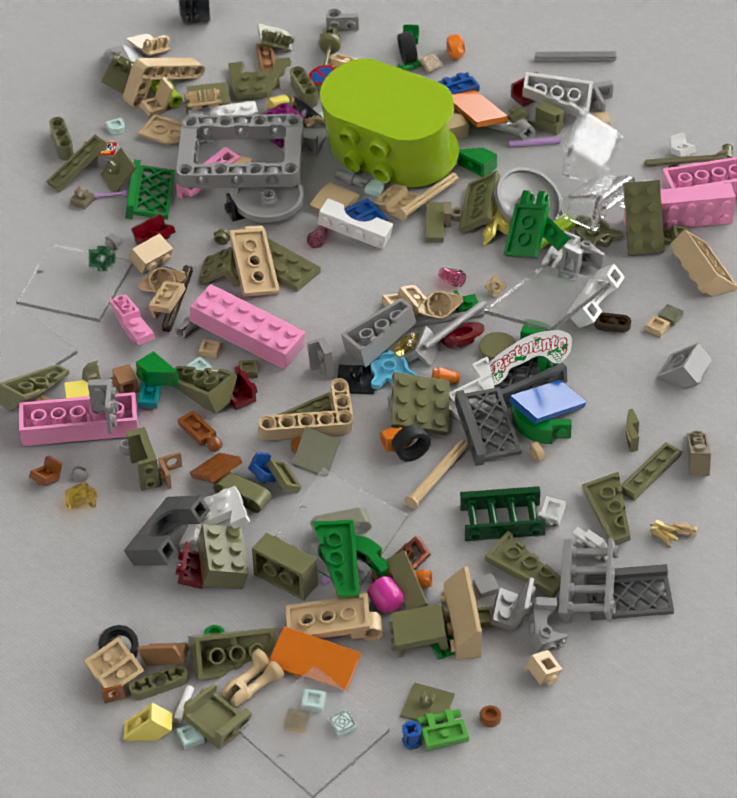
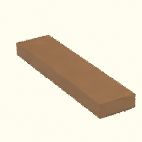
(266, 59)

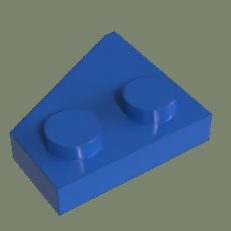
(364, 211)

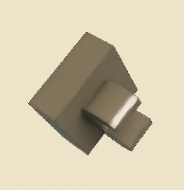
(82, 198)
(450, 214)

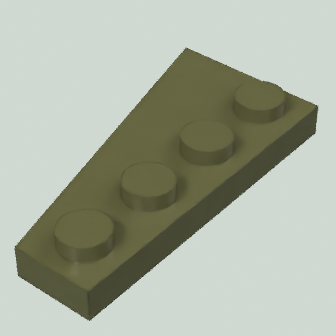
(609, 507)
(519, 562)

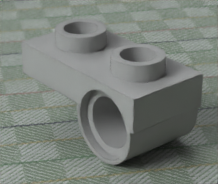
(342, 22)

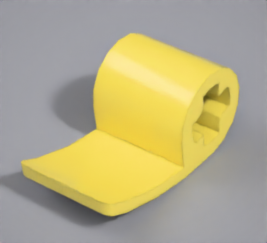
(277, 100)

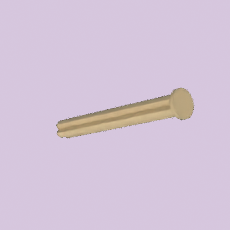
(403, 212)
(413, 500)

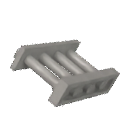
(569, 571)

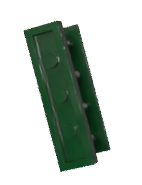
(502, 498)

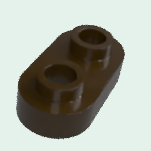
(613, 322)

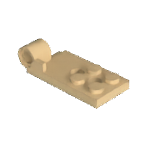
(253, 244)
(349, 617)

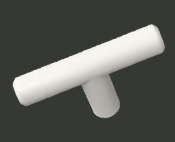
(186, 695)

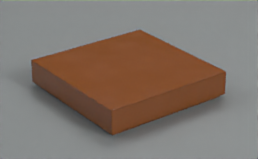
(216, 467)

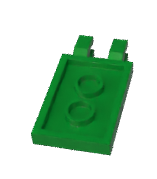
(527, 226)

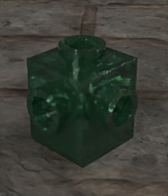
(95, 258)

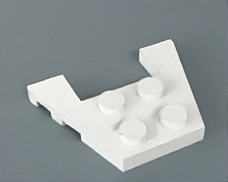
(484, 382)
(222, 507)

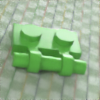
(443, 734)

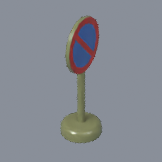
(329, 44)

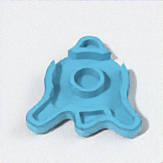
(384, 367)

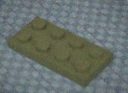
(479, 202)
(643, 217)
(290, 267)

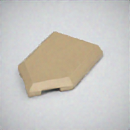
(161, 130)

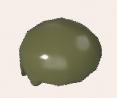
(91, 371)

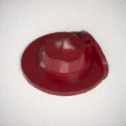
(463, 335)

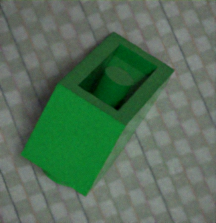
(477, 160)
(156, 371)

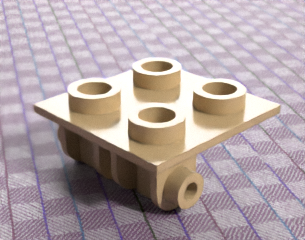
(149, 44)
(212, 100)

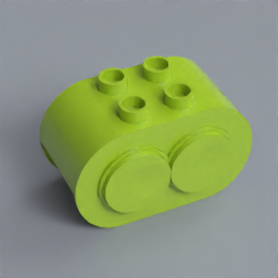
(389, 123)

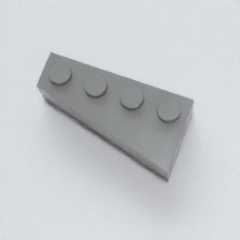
(378, 332)

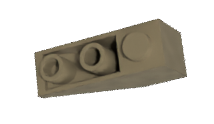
(698, 453)

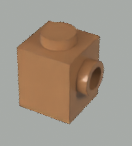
(125, 379)

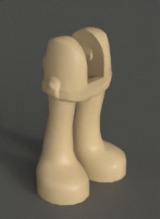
(237, 686)

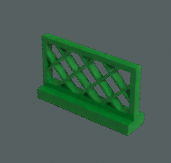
(137, 189)

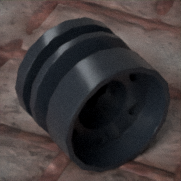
(193, 8)

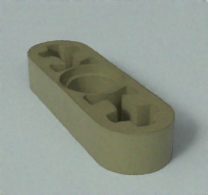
(163, 675)

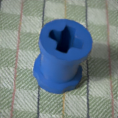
(412, 731)

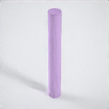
(533, 142)

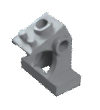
(581, 256)
(537, 619)

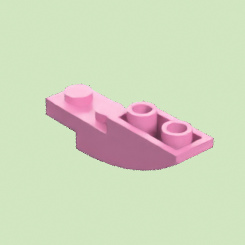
(131, 321)

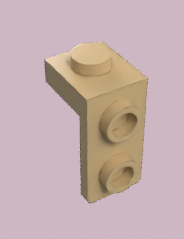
(160, 102)

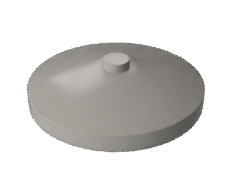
(513, 182)
(268, 203)

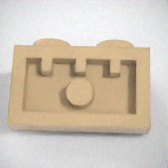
(166, 298)

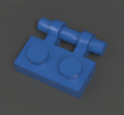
(460, 83)

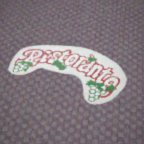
(550, 344)

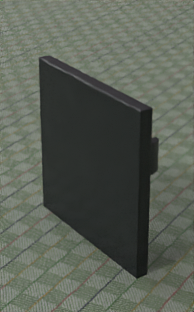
(357, 377)

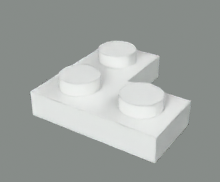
(589, 540)

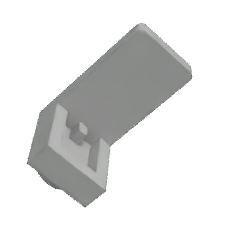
(601, 91)

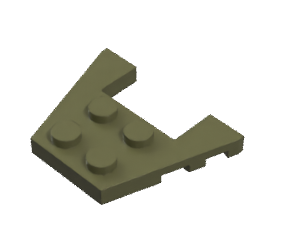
(256, 84)

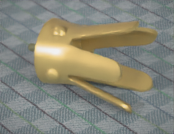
(661, 530)

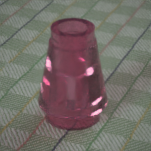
(316, 237)
(452, 276)

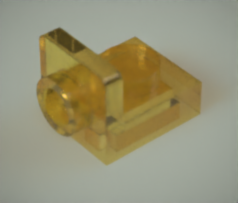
(79, 495)

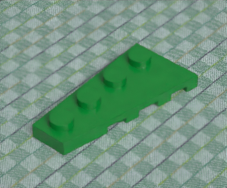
(339, 551)

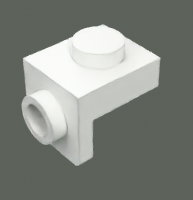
(679, 146)
(552, 511)

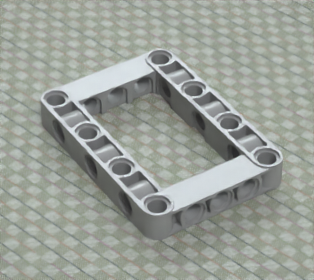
(240, 127)

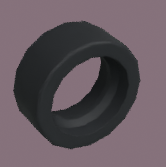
(407, 47)
(416, 450)
(121, 630)

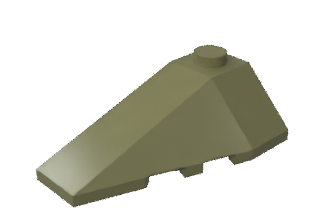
(29, 386)
(207, 387)
(222, 652)

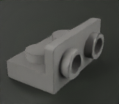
(320, 357)

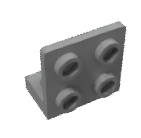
(312, 140)
(102, 399)
(511, 607)

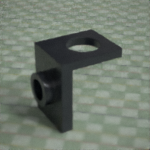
(231, 210)

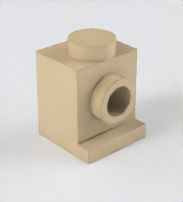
(544, 668)

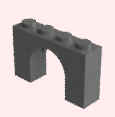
(150, 545)

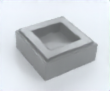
(486, 585)

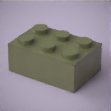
(222, 556)
(285, 566)

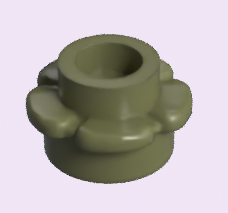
(221, 236)

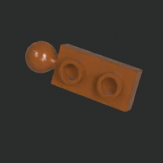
(200, 431)

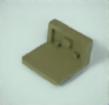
(220, 265)

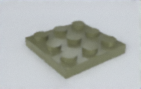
(420, 402)

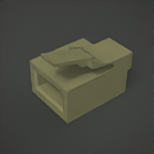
(548, 118)

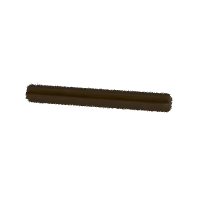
(169, 319)

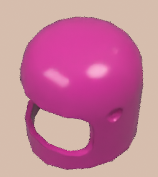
(385, 595)

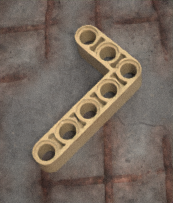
(146, 69)
(295, 422)

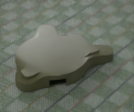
(601, 236)

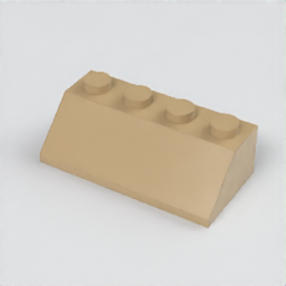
(702, 264)
(462, 615)

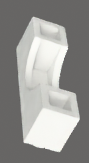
(371, 232)
(591, 311)

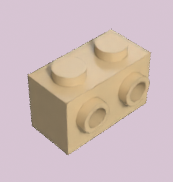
(151, 254)

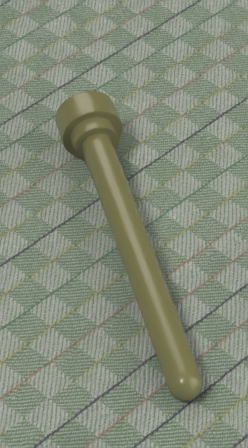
(723, 154)

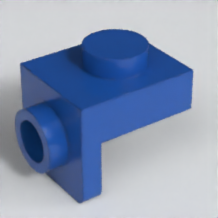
(260, 469)

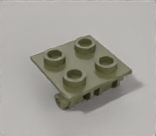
(275, 37)
(117, 73)

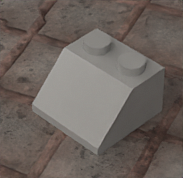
(685, 366)

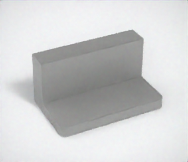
(426, 356)

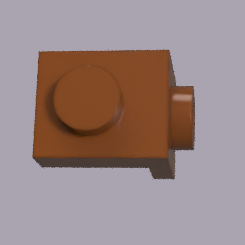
(48, 472)

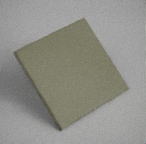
(118, 170)
(316, 450)
(426, 700)

